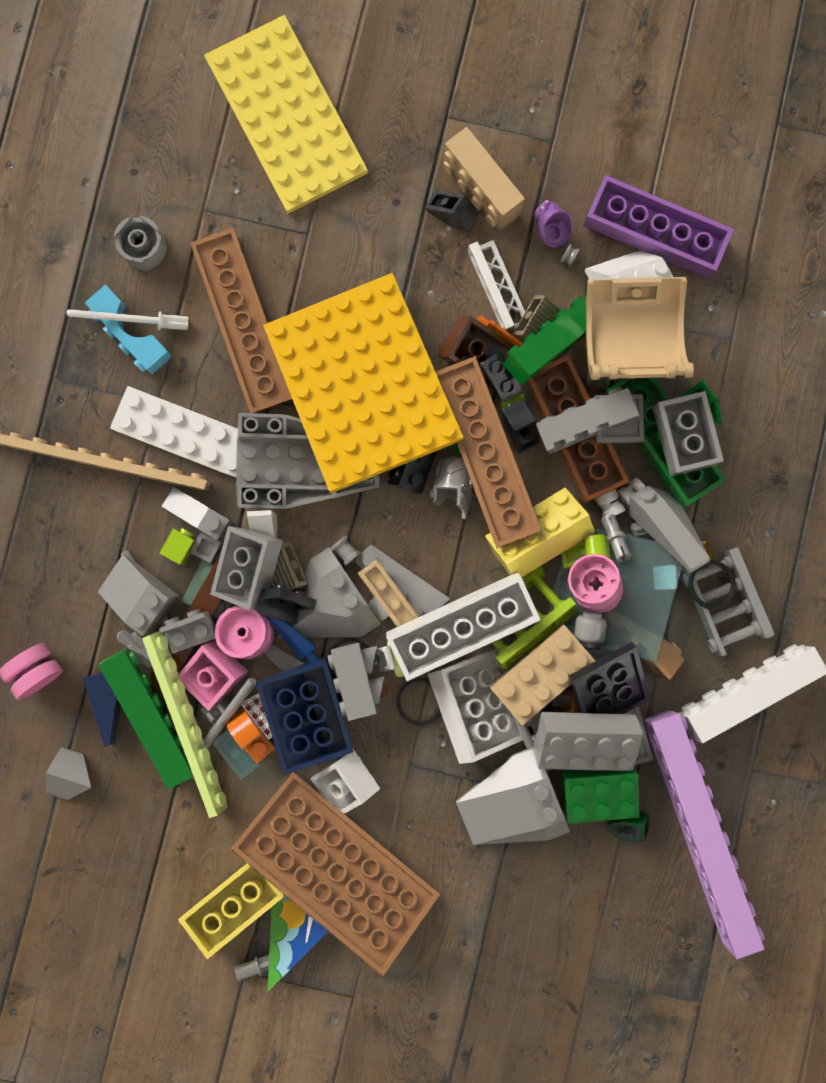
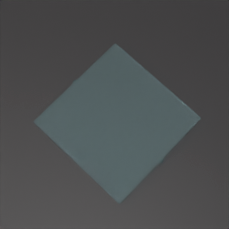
(646, 601)

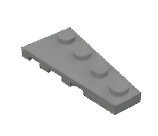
(418, 593)

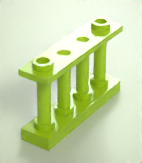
(531, 638)

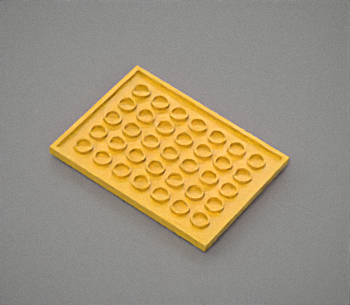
(362, 383)

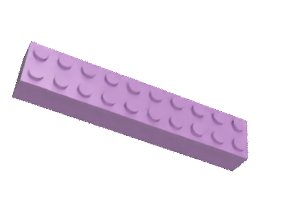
(703, 833)

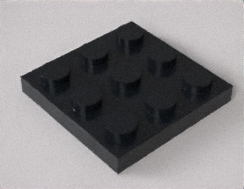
(611, 683)

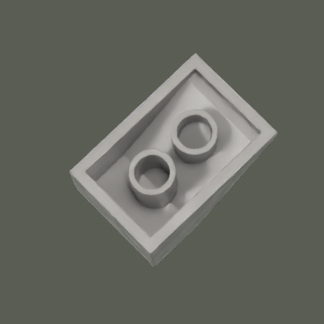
(137, 596)

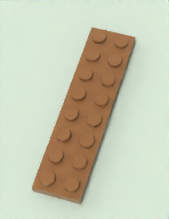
(241, 320)
(488, 455)

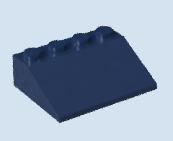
(304, 716)

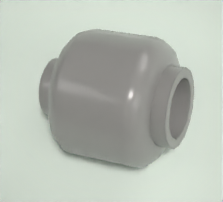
(590, 629)

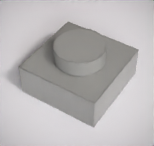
(206, 548)

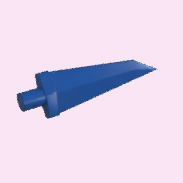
(297, 642)

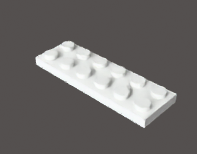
(177, 430)

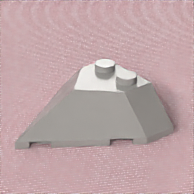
(339, 605)

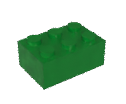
(599, 795)

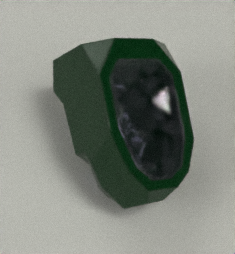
(631, 829)

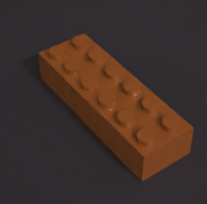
(590, 466)

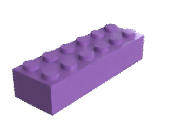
(658, 227)

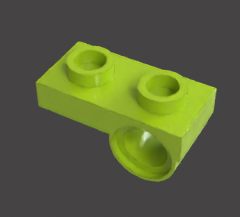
(591, 545)

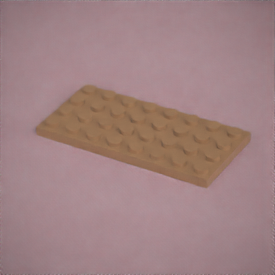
(336, 873)

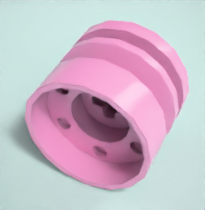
(583, 580)

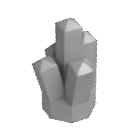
(135, 643)

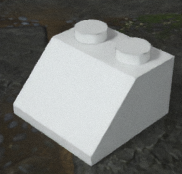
(345, 782)

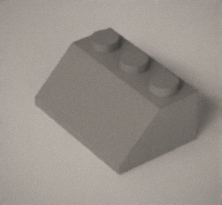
(245, 567)

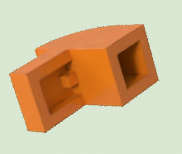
(249, 736)

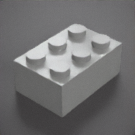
(687, 433)

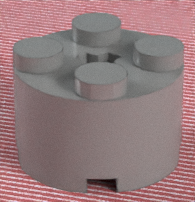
(131, 233)

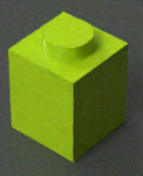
(178, 546)

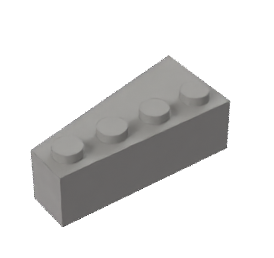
(587, 420)

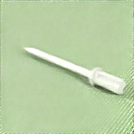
(162, 320)

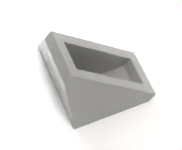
(67, 774)

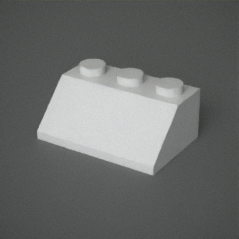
(633, 265)

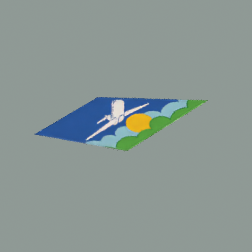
(290, 938)

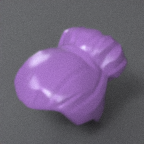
(553, 224)

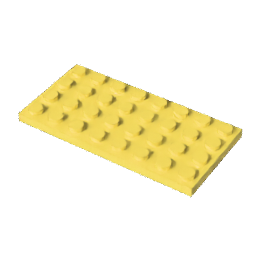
(286, 114)

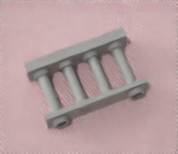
(750, 605)

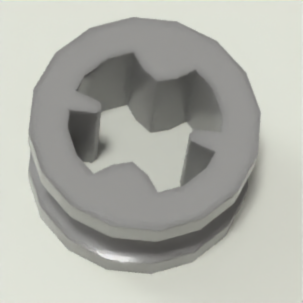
(569, 255)

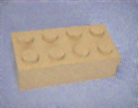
(482, 179)
(541, 674)

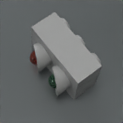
(353, 681)

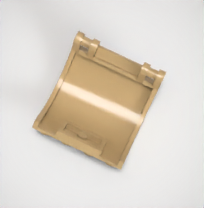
(636, 328)

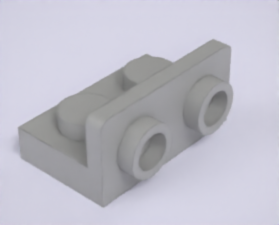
(189, 631)

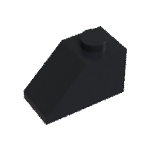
(453, 209)
(521, 425)

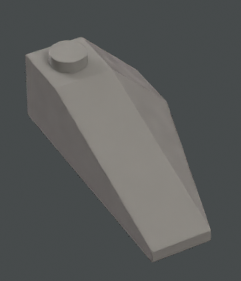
(669, 525)

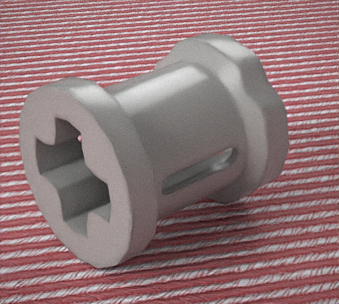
(345, 550)

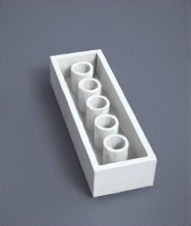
(462, 626)
(752, 692)

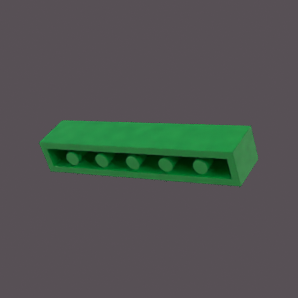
(549, 343)
(147, 715)

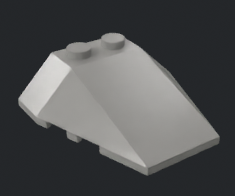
(513, 804)

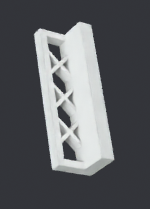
(491, 287)

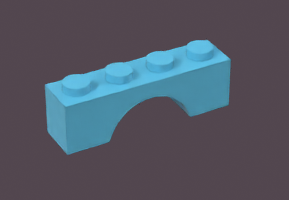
(147, 350)

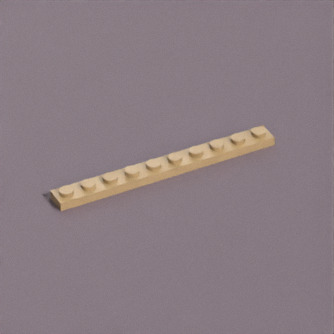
(105, 461)

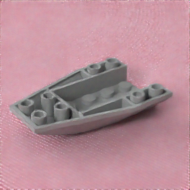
(279, 465)

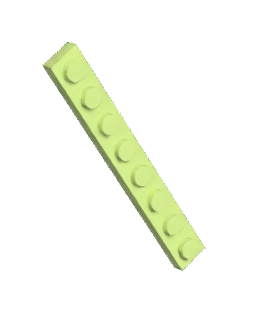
(185, 723)

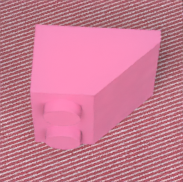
(211, 674)

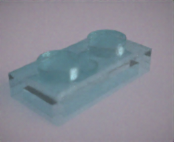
(236, 757)

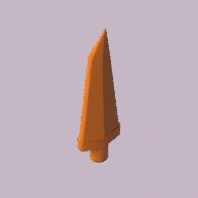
(500, 331)

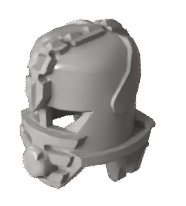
(453, 484)

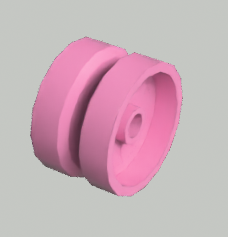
(231, 636)
(30, 671)

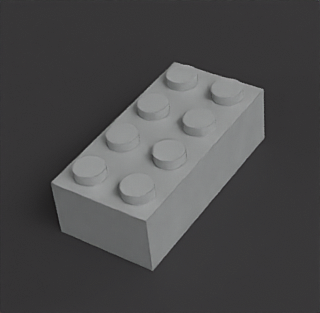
(587, 741)

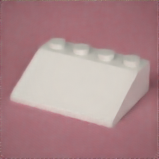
(471, 710)

